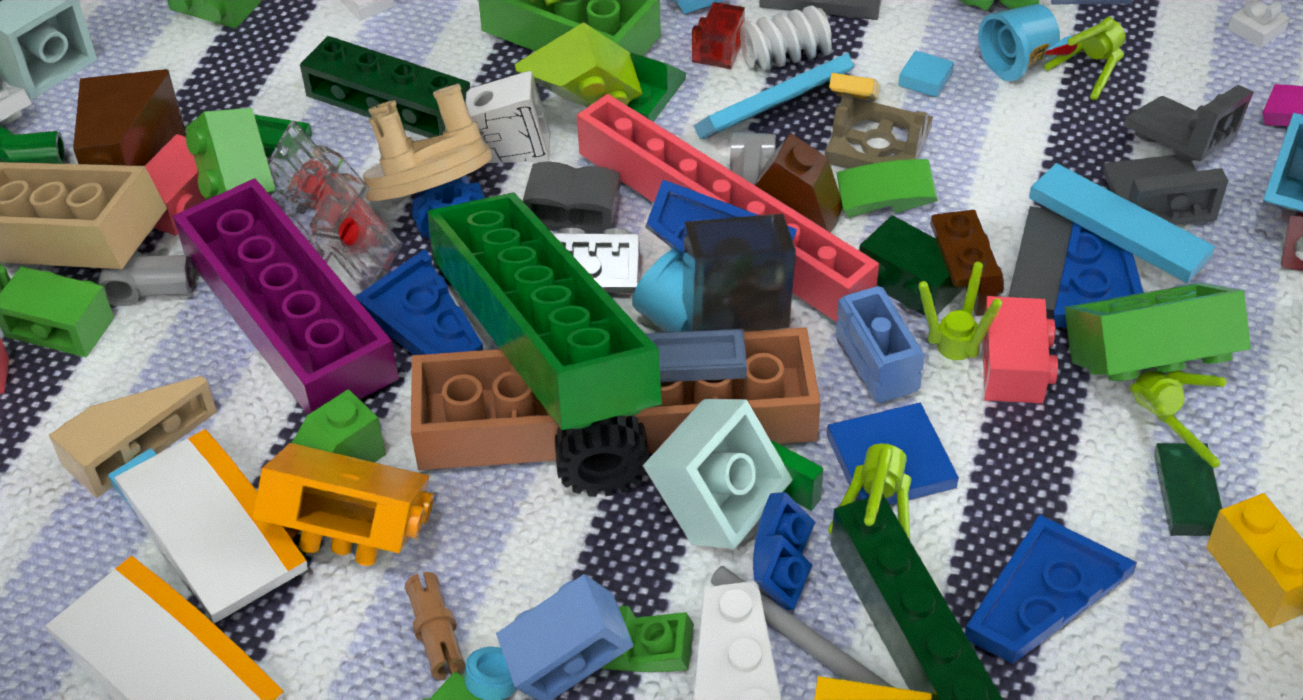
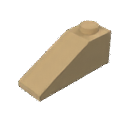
(125, 427)

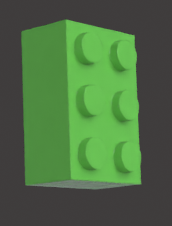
(1158, 330)

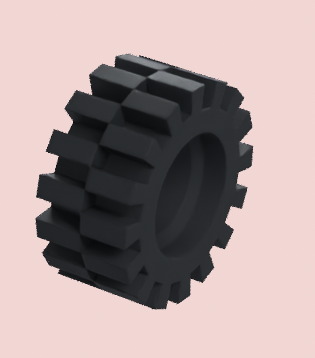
(602, 455)

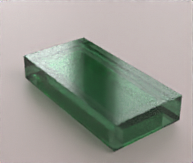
(1187, 489)

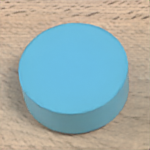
(488, 674)

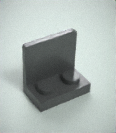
(1191, 131)
(1169, 187)

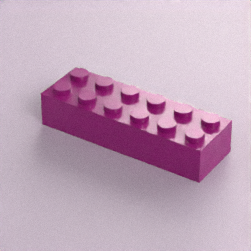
(286, 297)

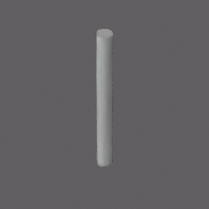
(806, 637)

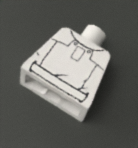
(511, 119)

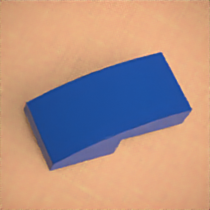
(779, 549)

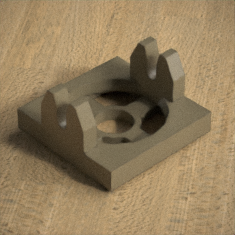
(856, 110)

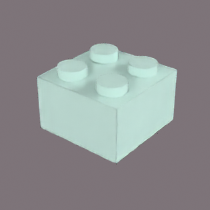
(42, 43)
(718, 472)

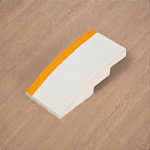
(203, 522)
(154, 644)

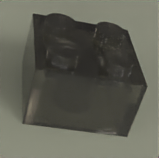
(738, 273)

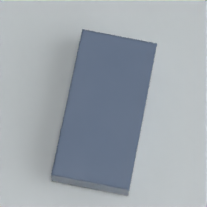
(701, 355)

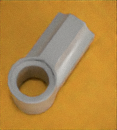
(750, 153)
(148, 277)

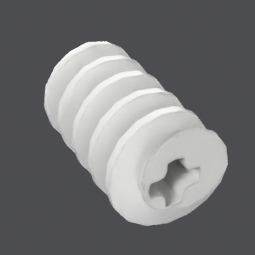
(786, 35)

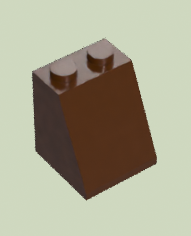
(125, 118)

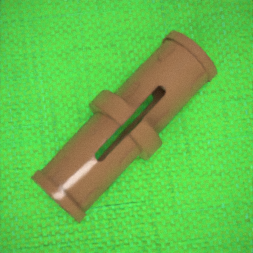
(434, 625)

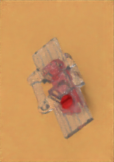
(343, 223)

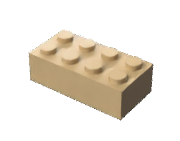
(75, 213)

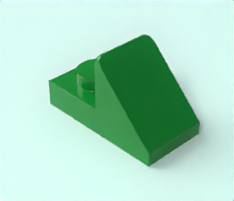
(658, 85)

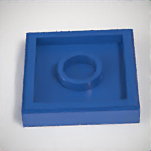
(909, 431)

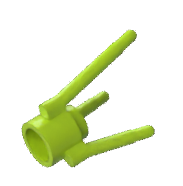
(1098, 42)
(958, 333)
(1165, 396)
(880, 474)

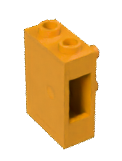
(343, 501)

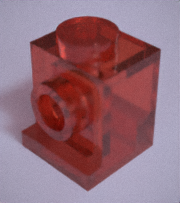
(718, 36)

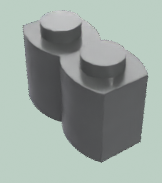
(573, 197)

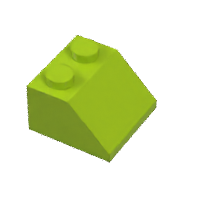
(583, 67)

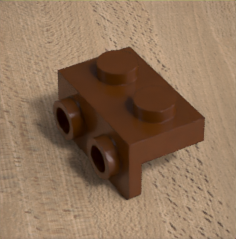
(963, 244)

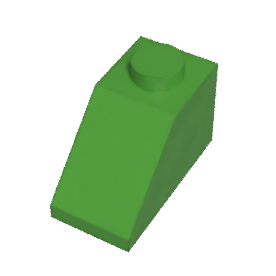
(343, 428)

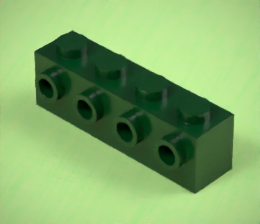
(363, 78)

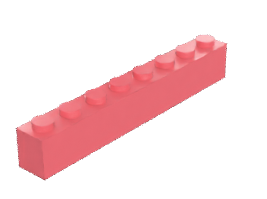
(647, 154)

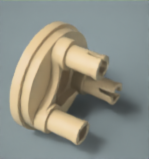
(426, 163)

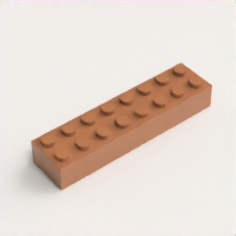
(482, 412)

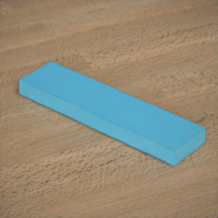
(772, 97)
(1122, 222)

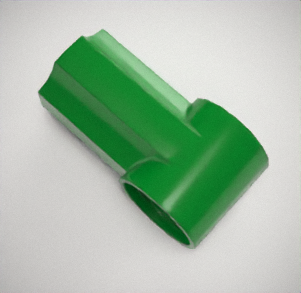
(32, 147)

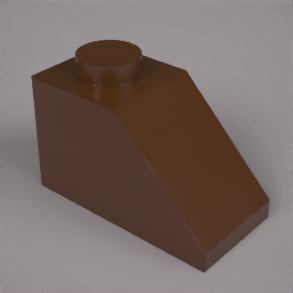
(802, 181)

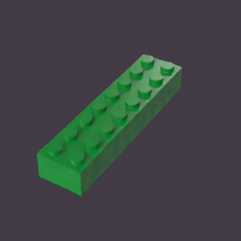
(545, 311)

